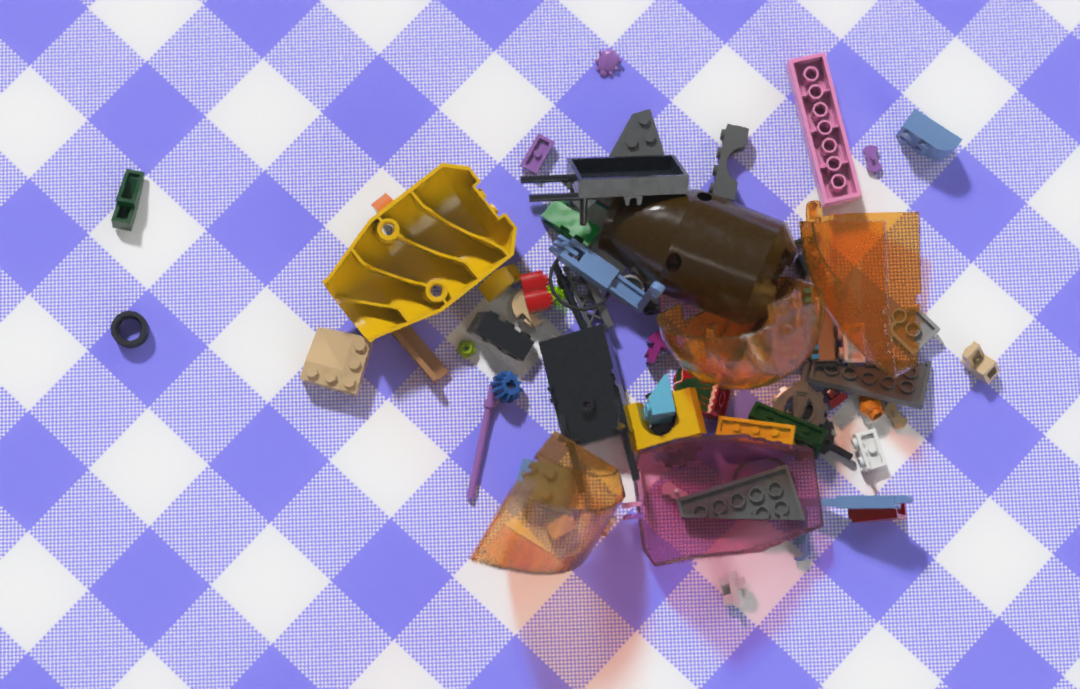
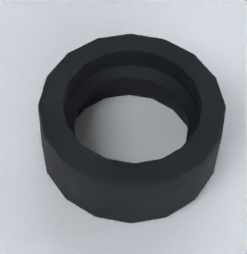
(127, 315)

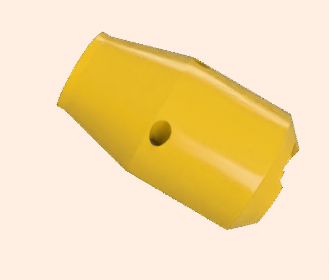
(439, 238)

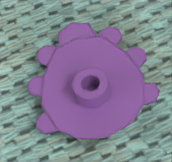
(607, 62)

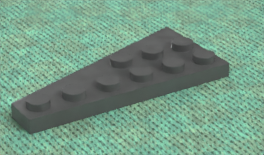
(755, 497)

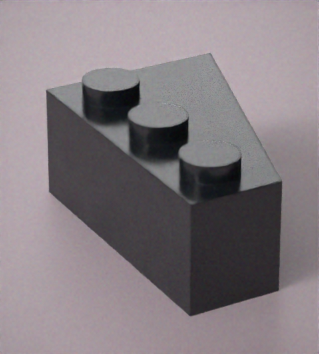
(501, 335)

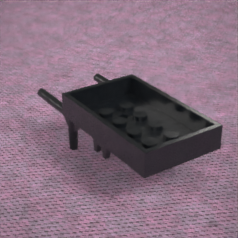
(614, 177)
(585, 370)

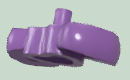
(872, 159)

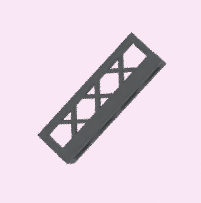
(596, 298)

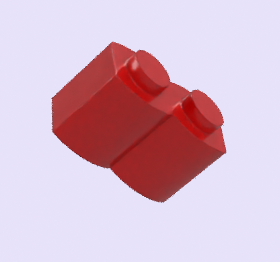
(535, 292)

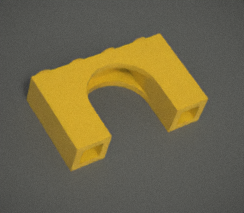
(688, 421)

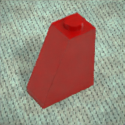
(877, 515)

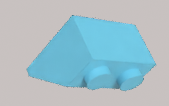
(660, 404)

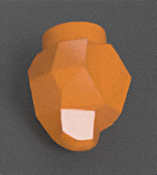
(870, 407)

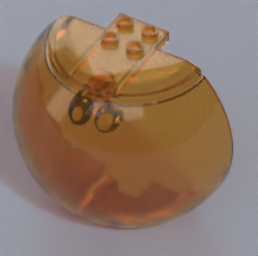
(749, 354)

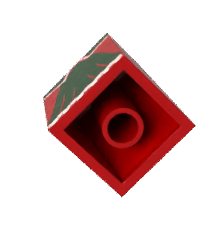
(712, 399)

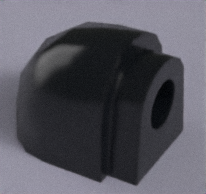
(800, 266)
(653, 307)

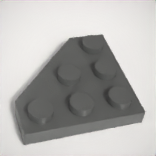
(639, 137)

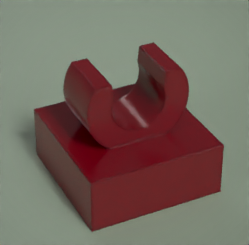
(834, 398)

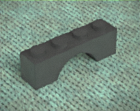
(734, 141)

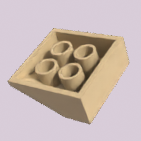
(337, 361)

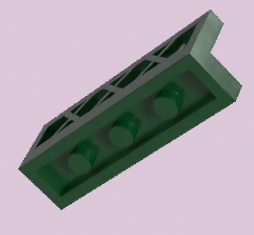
(805, 432)

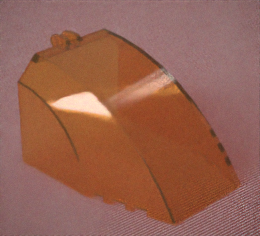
(868, 280)
(555, 513)

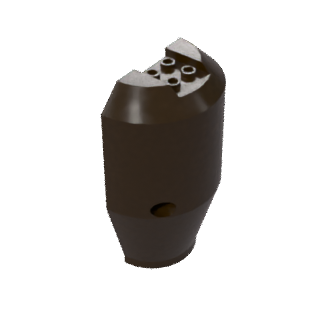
(702, 250)

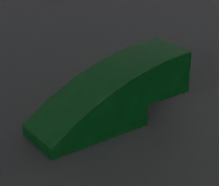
(128, 200)

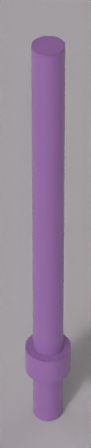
(489, 404)

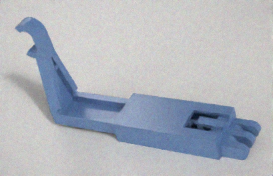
(603, 274)
(856, 502)

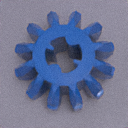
(506, 387)

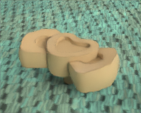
(894, 415)

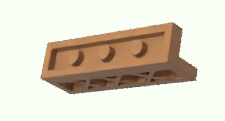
(420, 353)

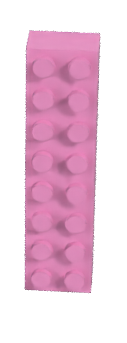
(823, 130)

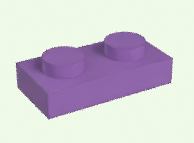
(537, 154)

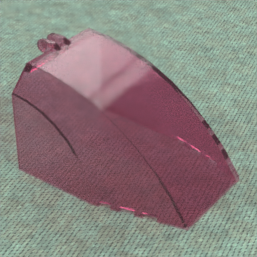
(707, 462)

